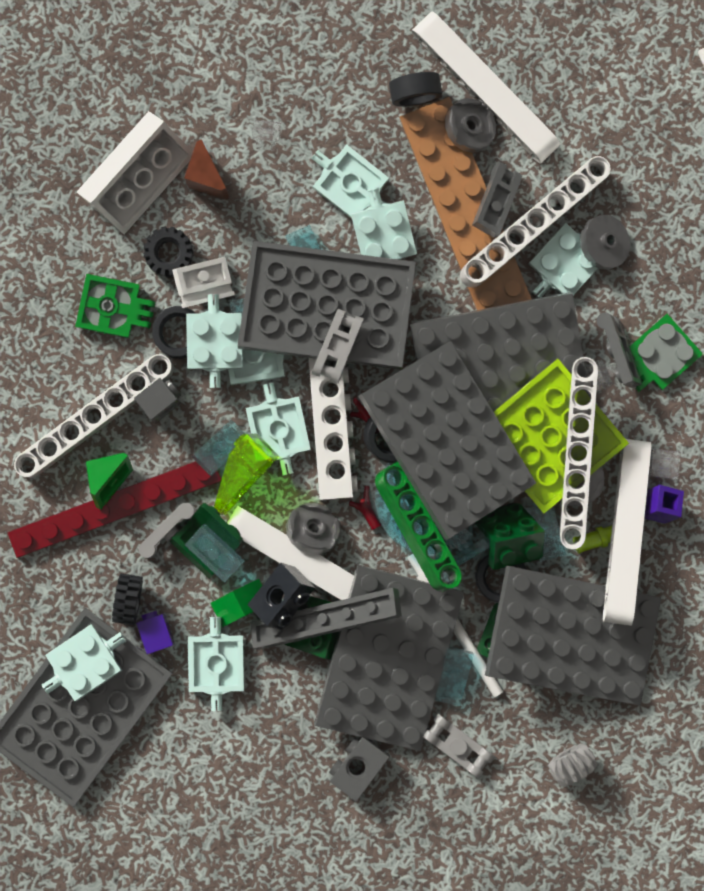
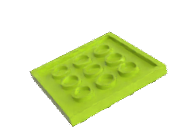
(538, 430)

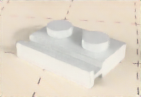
(202, 279)

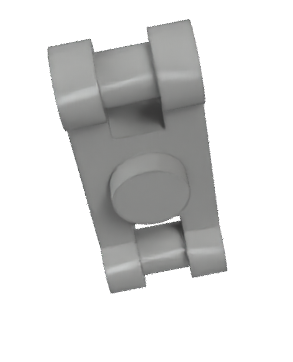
(337, 346)
(166, 529)
(458, 746)

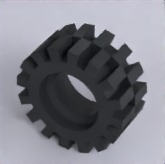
(160, 237)
(127, 599)

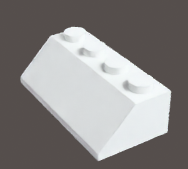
(136, 172)

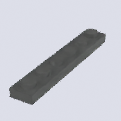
(330, 618)

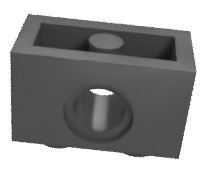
(158, 399)
(355, 783)

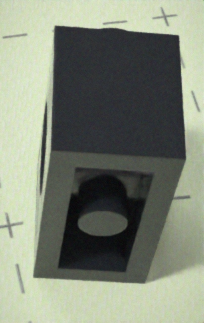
(268, 601)

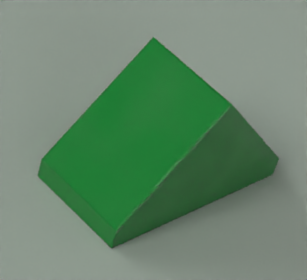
(106, 476)
(234, 604)

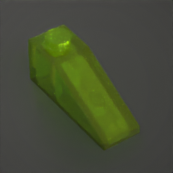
(243, 469)

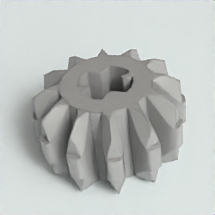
(572, 765)

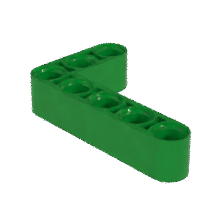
(430, 535)

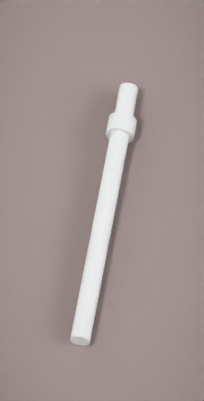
(464, 640)

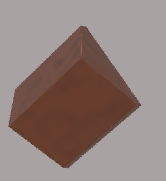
(203, 175)

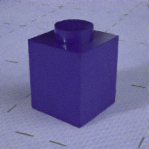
(663, 504)
(155, 632)

